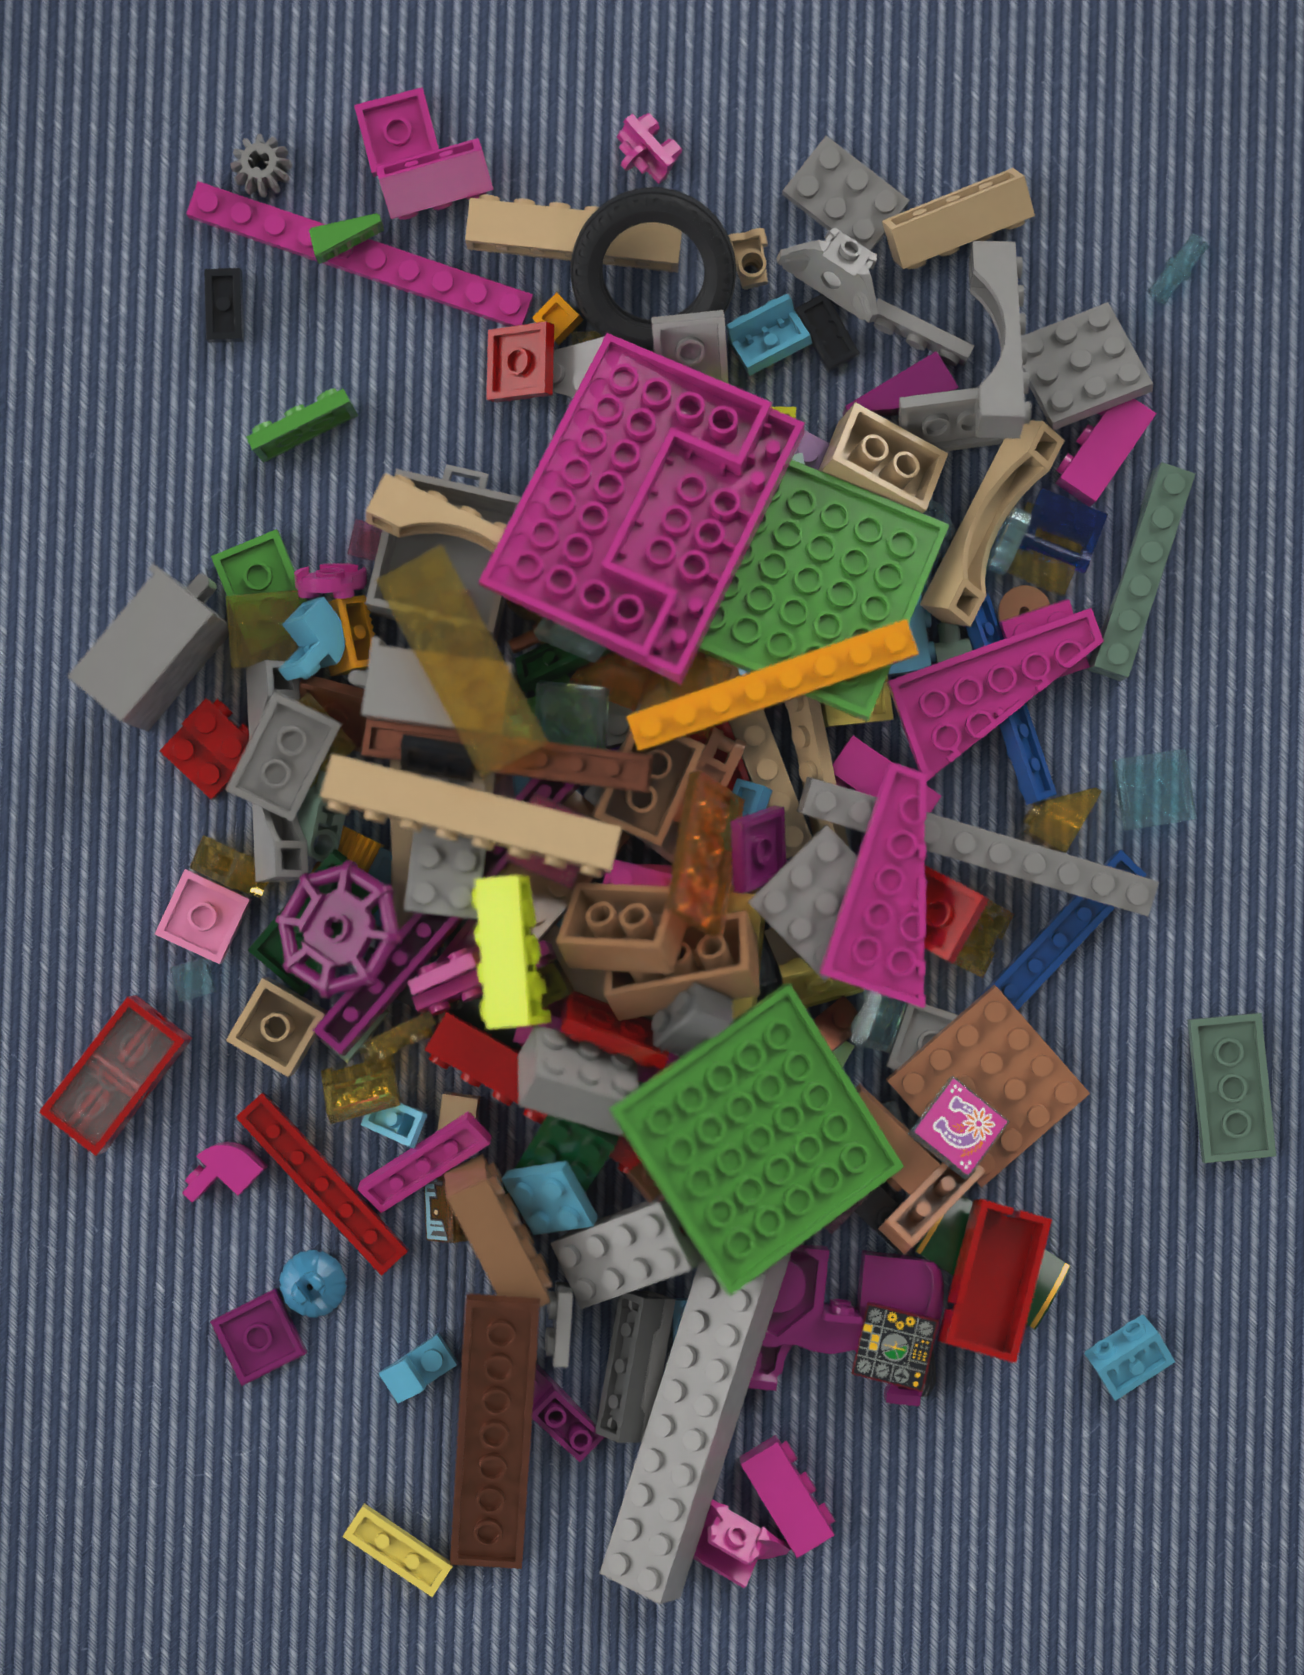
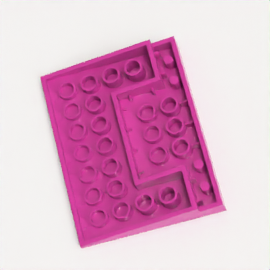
(644, 506)

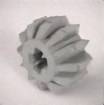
(251, 175)

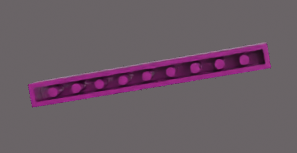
(421, 939)

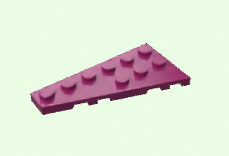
(969, 695)
(883, 911)

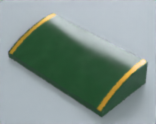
(943, 1246)

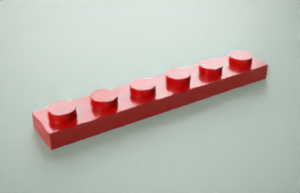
(322, 1183)

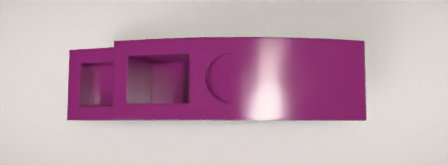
(563, 1417)

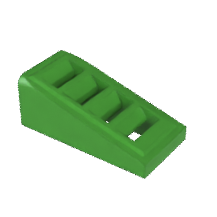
(340, 236)

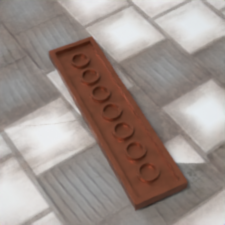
(494, 1430)

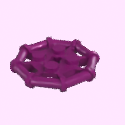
(357, 934)

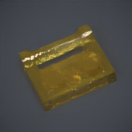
(388, 1043)
(360, 1090)

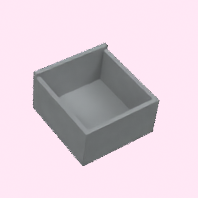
(466, 556)
(152, 649)
(400, 689)

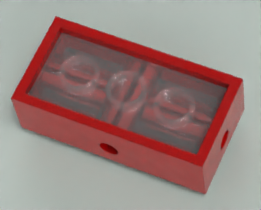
(115, 1075)

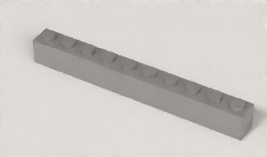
(991, 850)

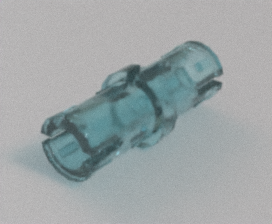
(1178, 269)

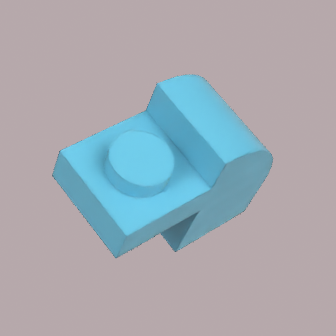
(319, 637)

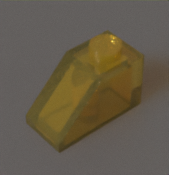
(1060, 818)
(227, 866)

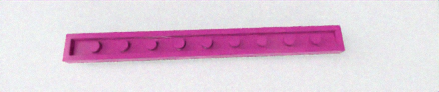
(367, 259)

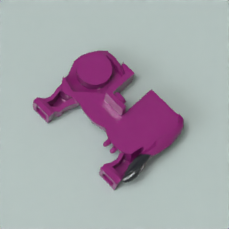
(835, 1328)

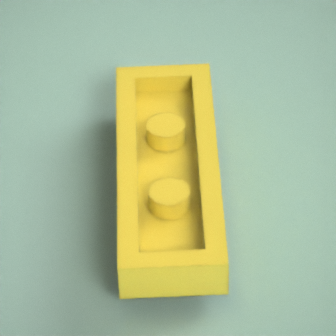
(397, 1550)

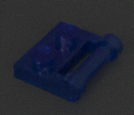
(1067, 520)

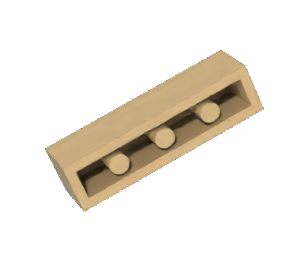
(958, 219)

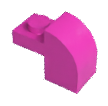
(230, 1163)

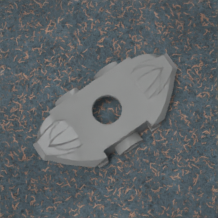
(836, 270)

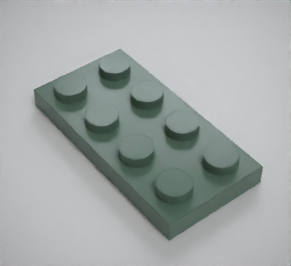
(1231, 1087)

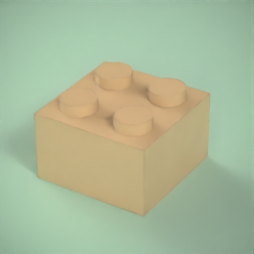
(277, 1026)

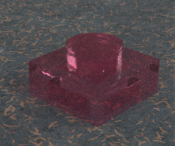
(364, 540)

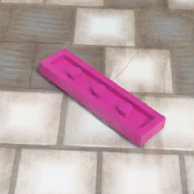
(464, 987)
(424, 1162)

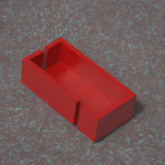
(995, 1280)

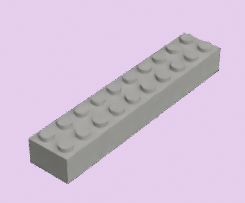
(689, 1433)

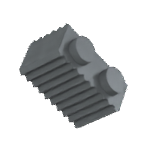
(692, 1019)

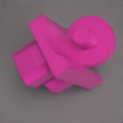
(644, 150)

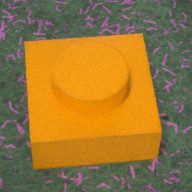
(561, 315)

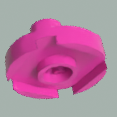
(331, 578)

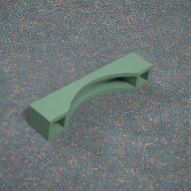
(1145, 564)

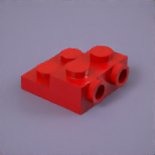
(208, 747)

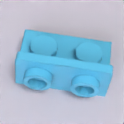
(1129, 1356)

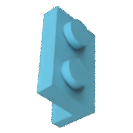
(767, 334)

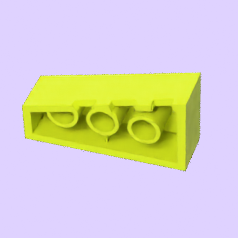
(508, 953)

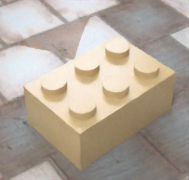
(883, 459)

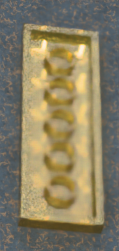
(462, 661)

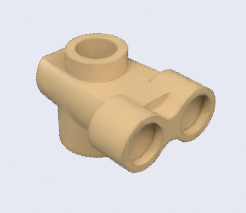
(750, 251)

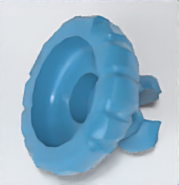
(322, 1273)

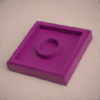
(758, 848)
(258, 1336)

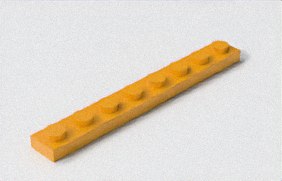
(772, 685)

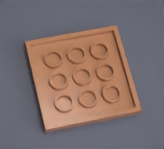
(1003, 1064)

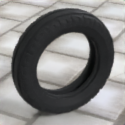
(640, 207)

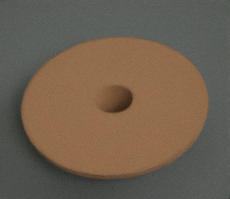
(1021, 600)

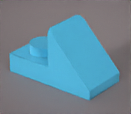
(397, 1123)
(418, 1368)

